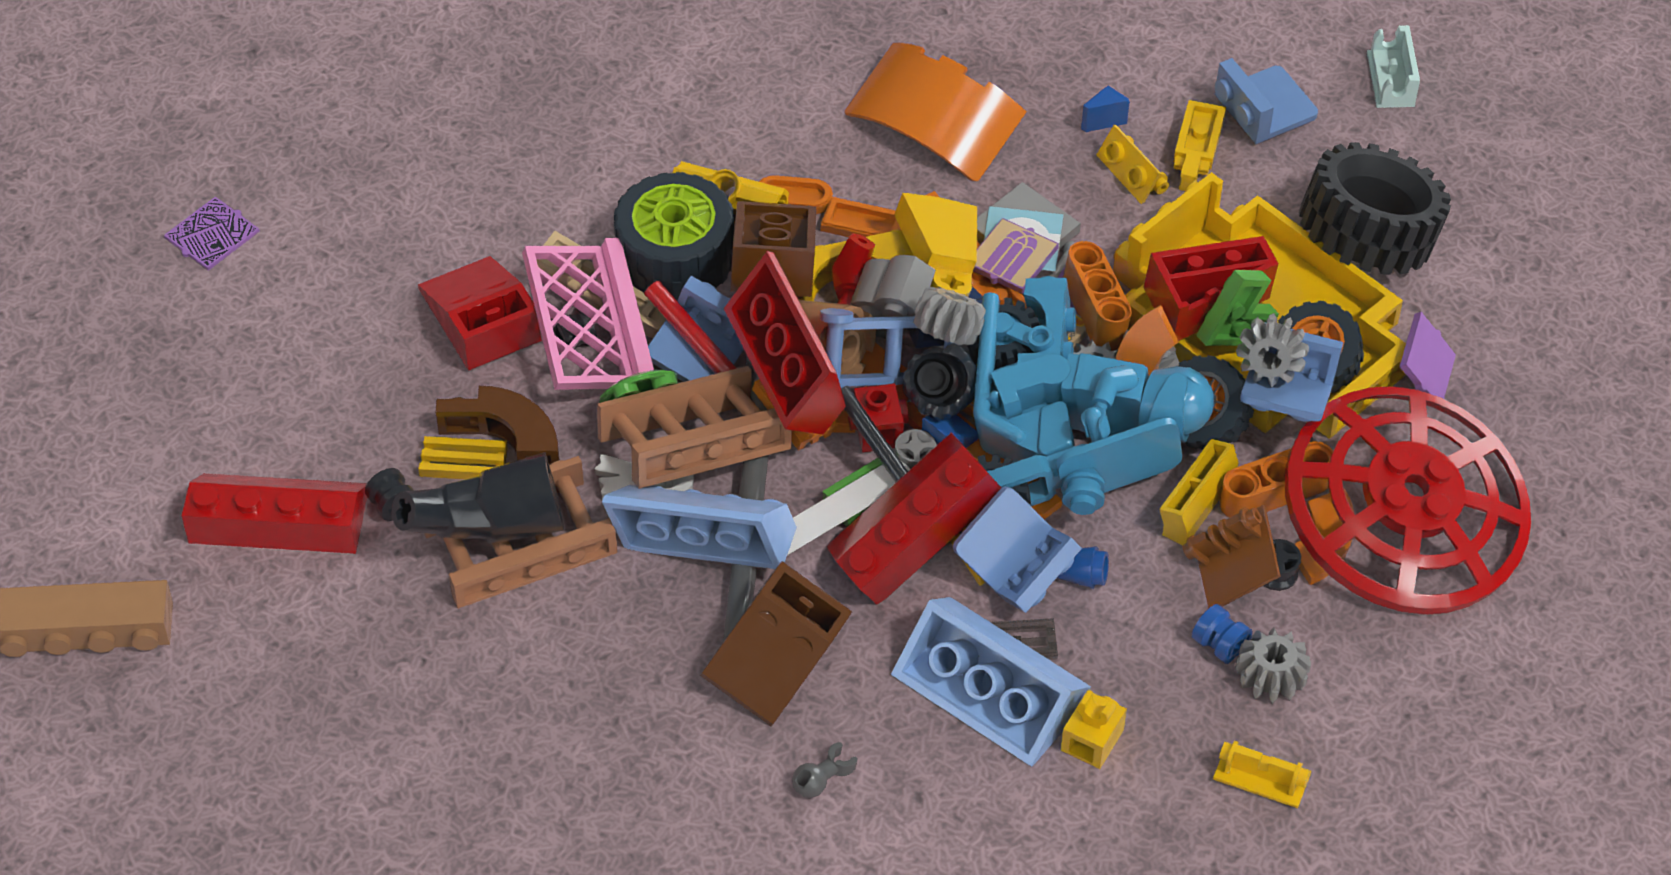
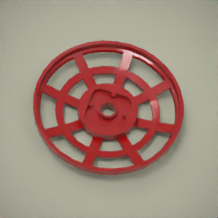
(1398, 509)

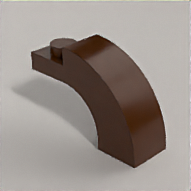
(501, 415)

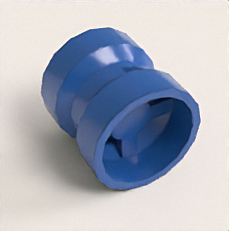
(1221, 633)

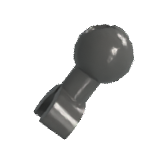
(812, 778)

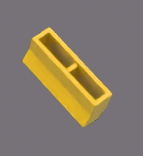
(1197, 491)

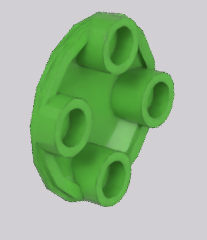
(639, 383)

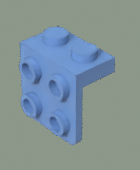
(1263, 102)
(706, 307)
(1308, 391)
(1015, 549)

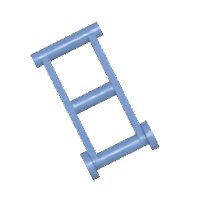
(842, 320)

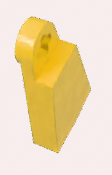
(941, 236)

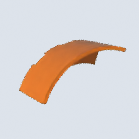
(938, 107)

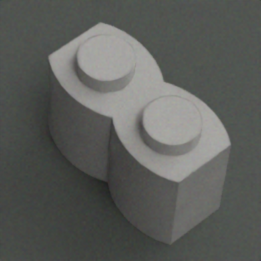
(892, 286)

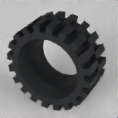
(1374, 208)

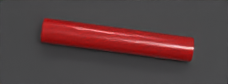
(688, 328)

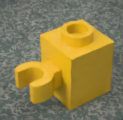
(1093, 729)

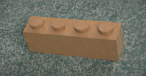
(85, 617)

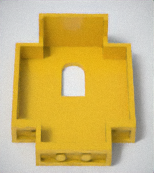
(1302, 276)

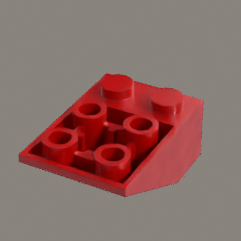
(483, 311)

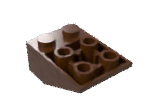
(776, 643)

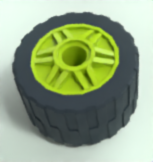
(675, 230)

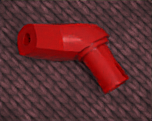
(850, 265)

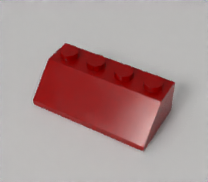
(785, 350)
(274, 513)
(913, 519)

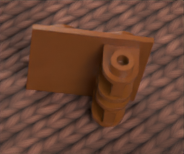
(1235, 556)

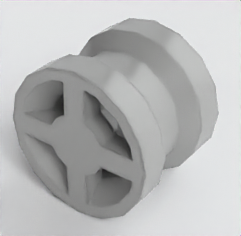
(914, 443)

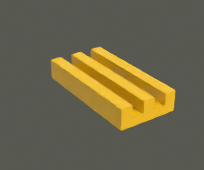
(460, 452)

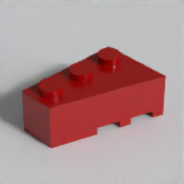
(1193, 277)

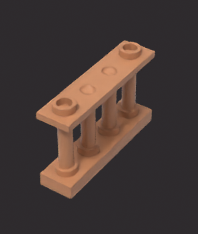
(697, 449)
(537, 561)

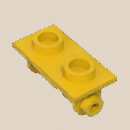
(1131, 165)
(1261, 774)

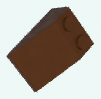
(779, 229)

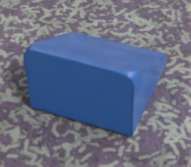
(1105, 110)
(956, 425)

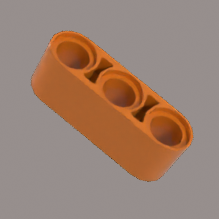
(1097, 294)
(1263, 481)

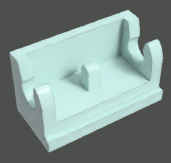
(1394, 69)

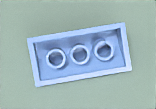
(701, 525)
(1005, 695)

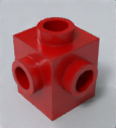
(885, 411)

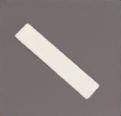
(840, 506)

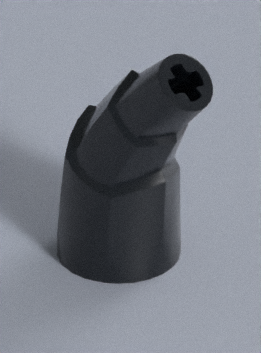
(495, 506)

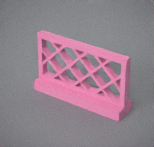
(619, 305)

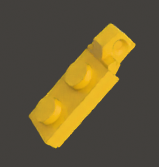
(1198, 140)

